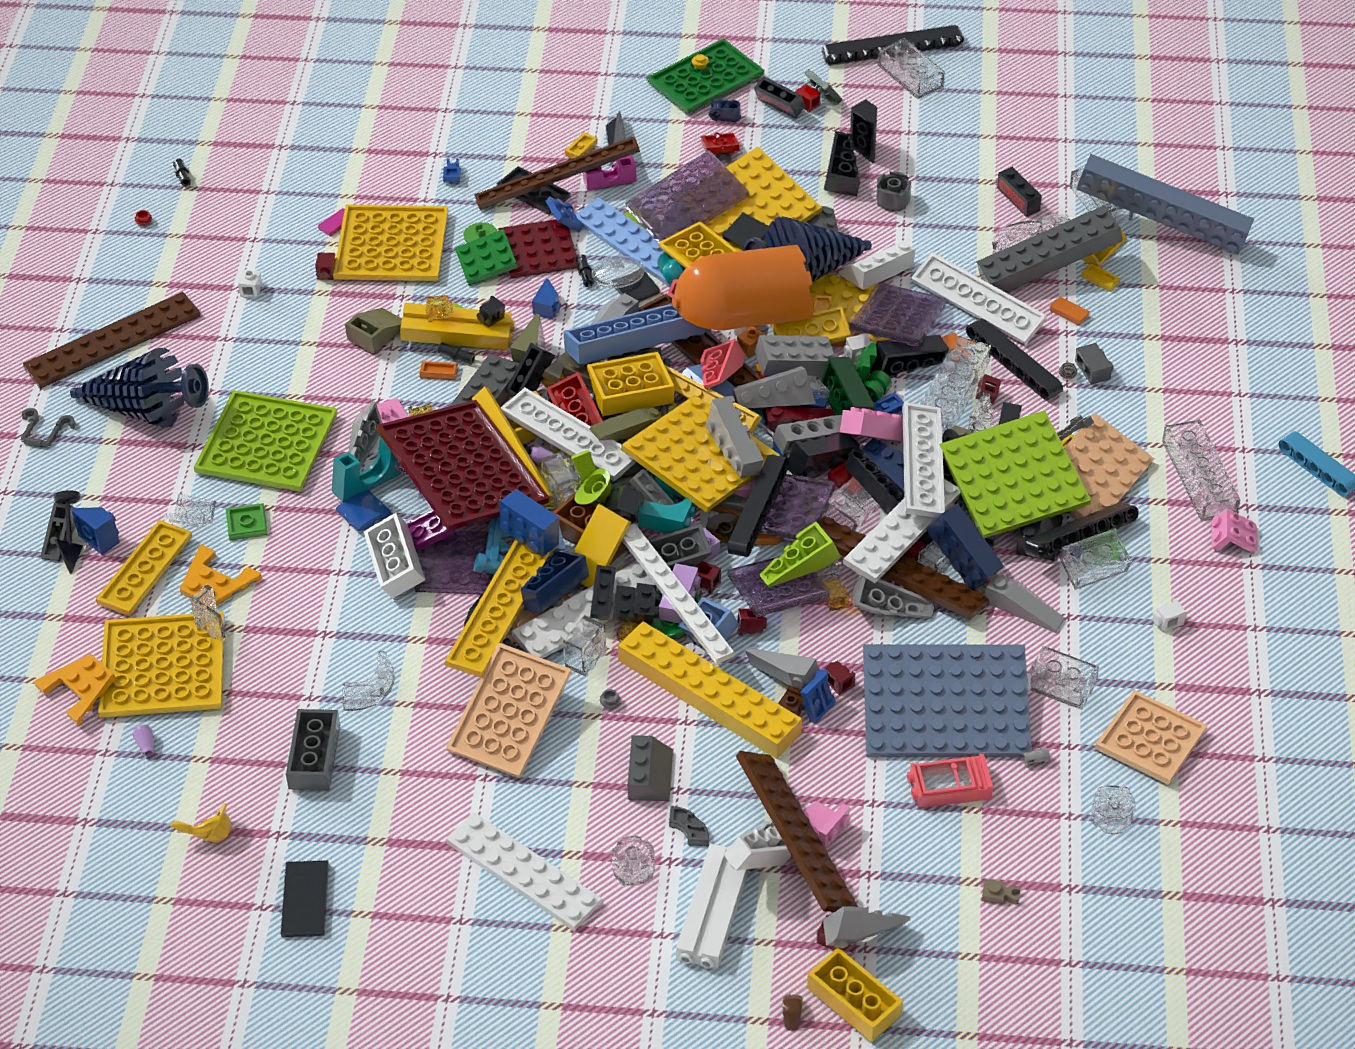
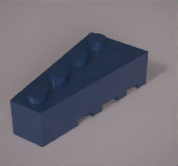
(888, 459)
(554, 580)

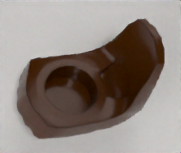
(792, 1011)

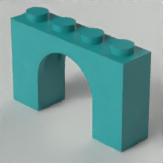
(348, 479)
(666, 517)

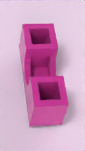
(621, 173)

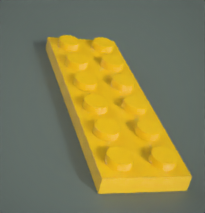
(144, 568)

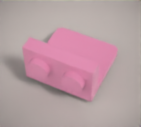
(1233, 528)
(827, 822)

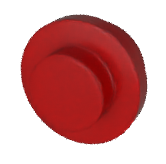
(143, 217)

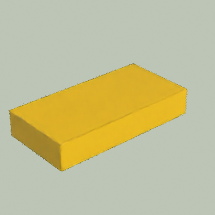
(1100, 277)

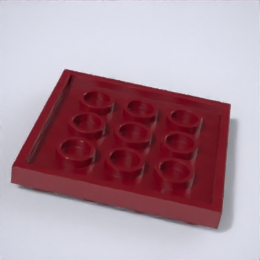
(541, 248)

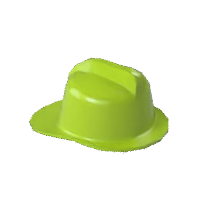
(595, 487)

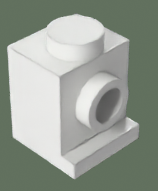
(1170, 616)

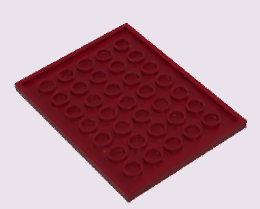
(459, 462)

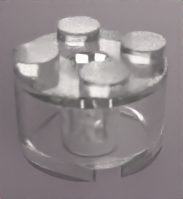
(1113, 809)
(633, 861)

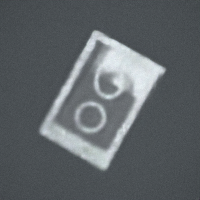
(851, 505)

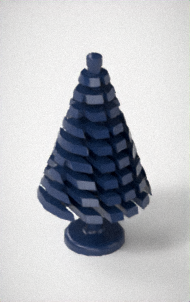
(821, 246)
(145, 388)

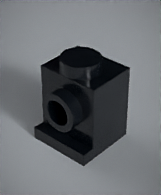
(491, 312)

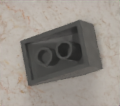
(683, 546)

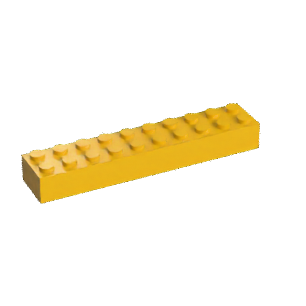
(710, 690)

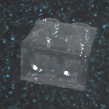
(983, 416)
(206, 613)

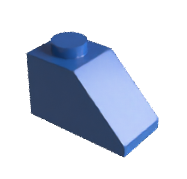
(546, 301)

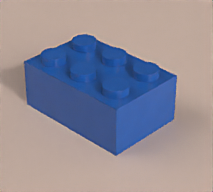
(529, 522)

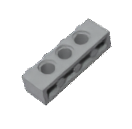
(801, 430)

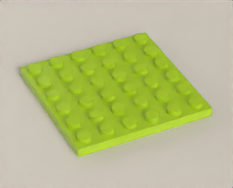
(266, 440)
(1014, 474)

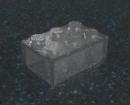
(1095, 559)
(1062, 677)

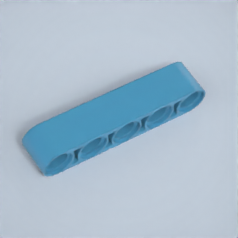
(1318, 463)

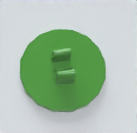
(478, 230)

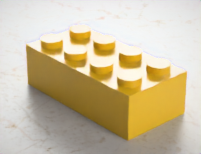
(855, 994)

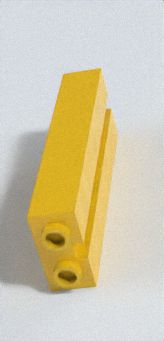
(459, 329)

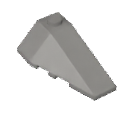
(617, 307)

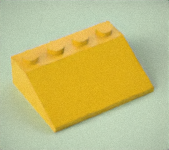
(694, 244)
(631, 383)

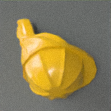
(212, 829)

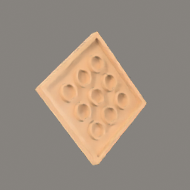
(1151, 737)

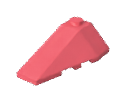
(721, 362)

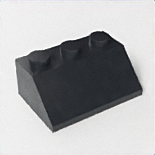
(863, 129)
(1034, 529)

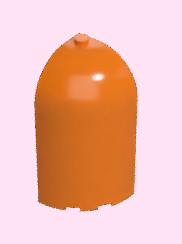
(745, 289)

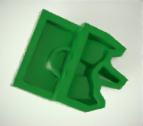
(865, 361)

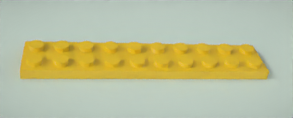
(495, 611)

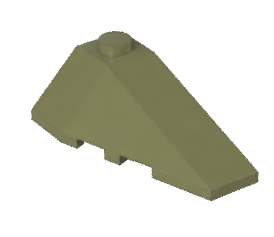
(625, 424)

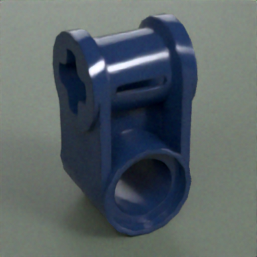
(727, 110)

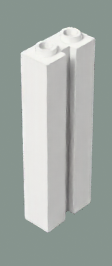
(711, 911)

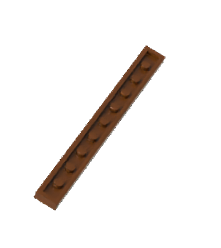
(557, 173)

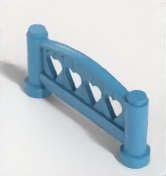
(495, 547)

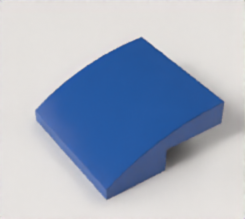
(363, 510)

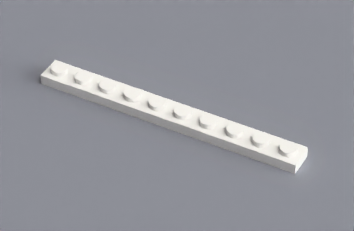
(677, 595)

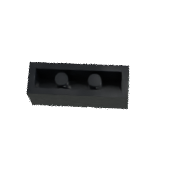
(530, 369)

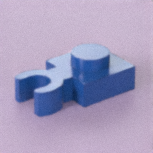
(452, 172)

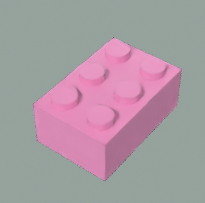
(872, 424)

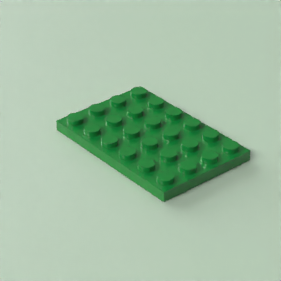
(694, 87)

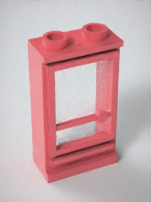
(950, 781)

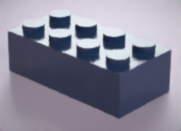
(964, 547)

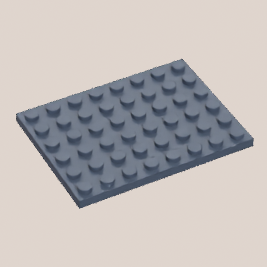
(946, 700)

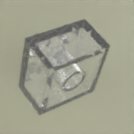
(560, 477)
(585, 645)

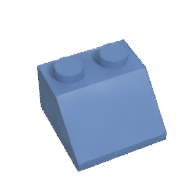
(720, 617)

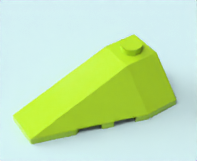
(806, 555)

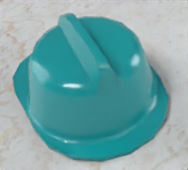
(669, 268)

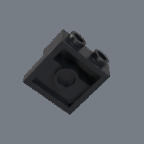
(636, 603)

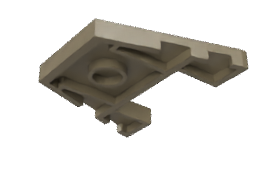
(568, 366)

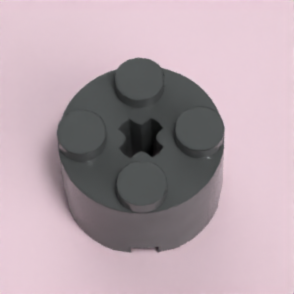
(893, 191)

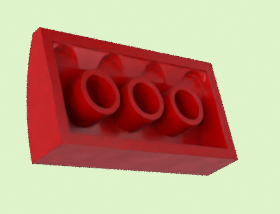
(575, 399)

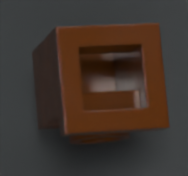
(792, 701)

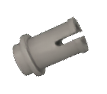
(1036, 756)

